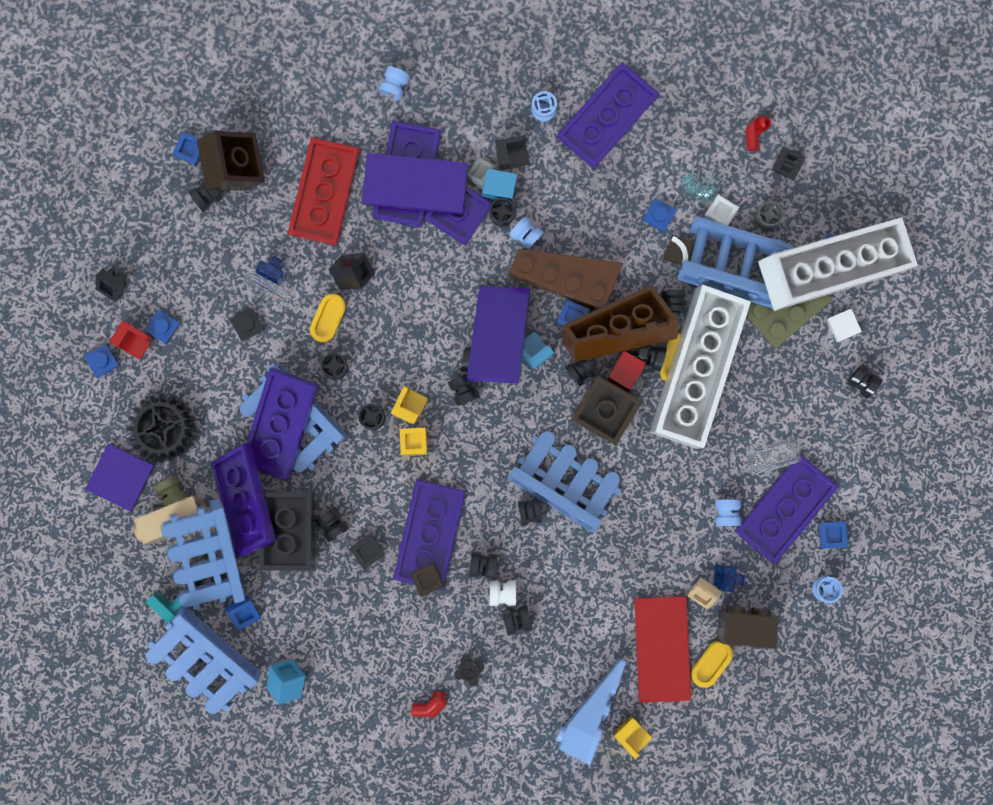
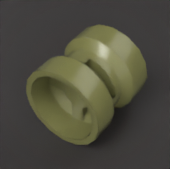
(170, 491)

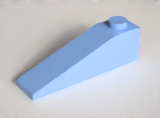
(583, 728)

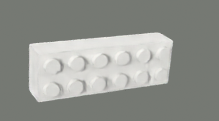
(837, 263)
(700, 367)

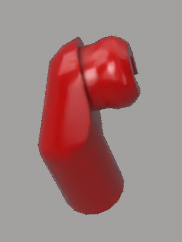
(754, 130)
(432, 708)

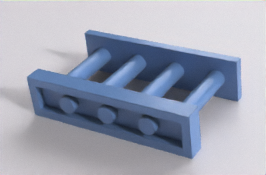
(717, 278)

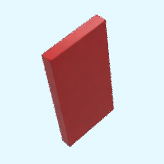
(323, 191)
(662, 649)

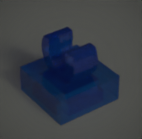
(272, 270)
(726, 578)

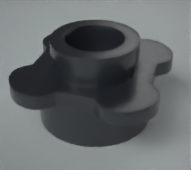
(462, 674)

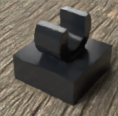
(788, 163)
(109, 284)

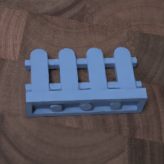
(323, 440)
(545, 489)
(205, 544)
(218, 659)

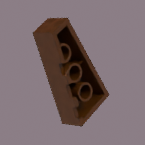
(569, 277)
(621, 326)

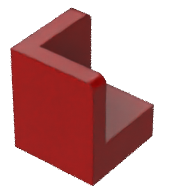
(131, 340)
(626, 370)

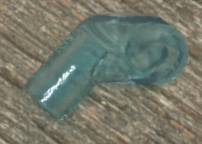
(697, 191)

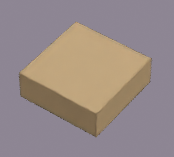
(704, 593)

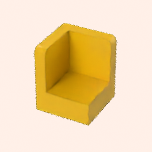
(409, 406)
(413, 441)
(632, 736)

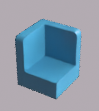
(499, 185)
(535, 351)
(285, 681)

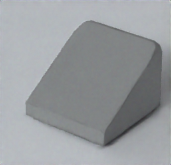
(478, 172)

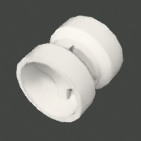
(502, 592)

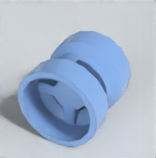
(394, 82)
(544, 111)
(523, 229)
(728, 512)
(831, 589)

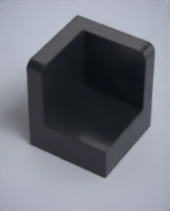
(512, 152)
(351, 271)

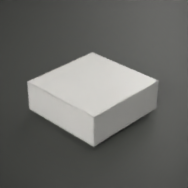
(721, 210)
(844, 325)

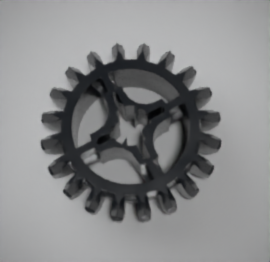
(157, 417)

